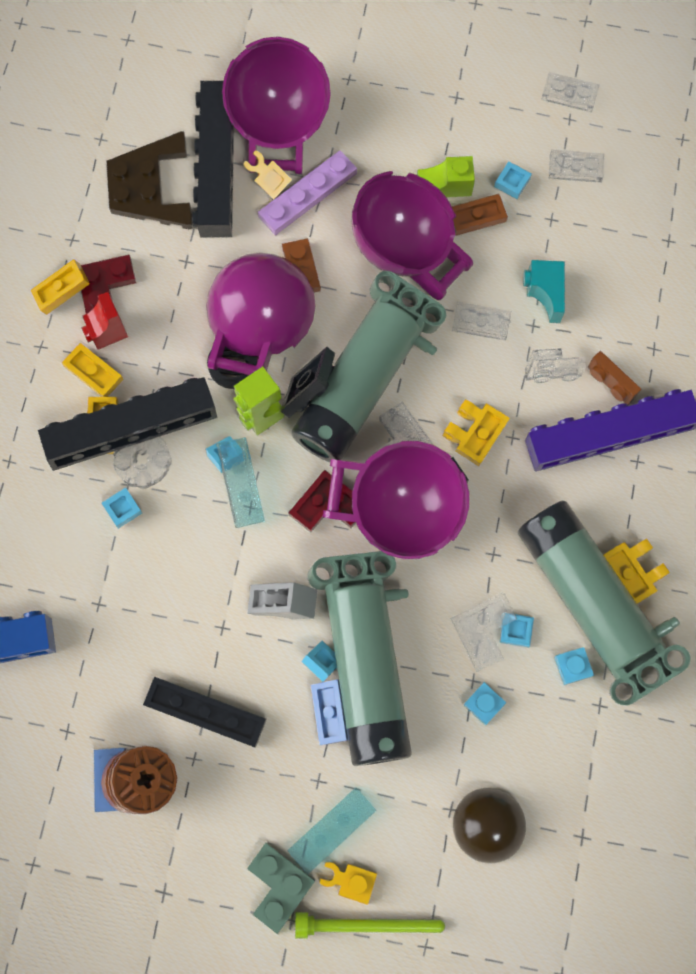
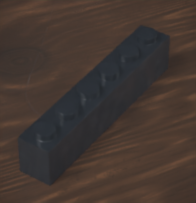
(215, 164)
(127, 423)

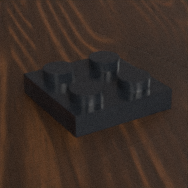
(308, 383)

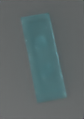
(240, 482)
(331, 830)

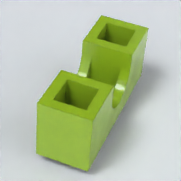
(258, 401)

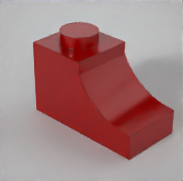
(103, 323)

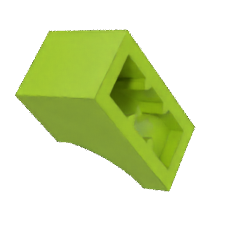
(452, 177)

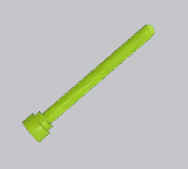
(307, 925)

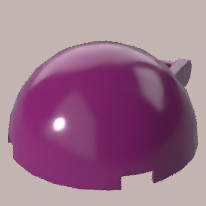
(276, 97)
(408, 230)
(258, 309)
(404, 499)

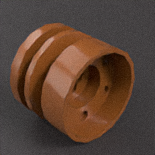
(124, 770)

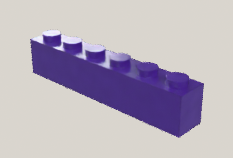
(611, 430)

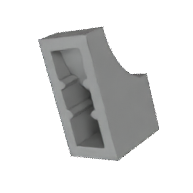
(282, 600)

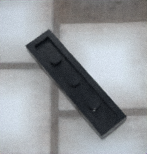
(205, 712)

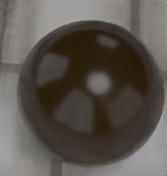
(489, 825)

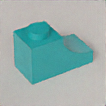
(547, 284)

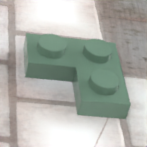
(287, 886)

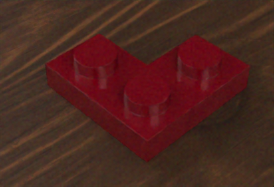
(106, 276)
(310, 506)

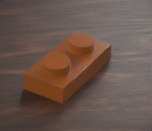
(479, 214)
(300, 254)
(613, 377)

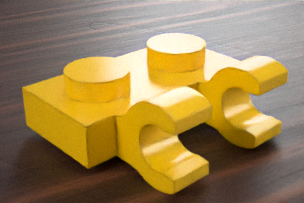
(482, 434)
(630, 571)

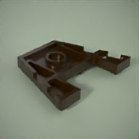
(137, 187)

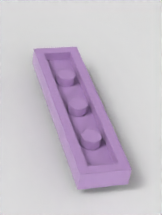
(307, 192)

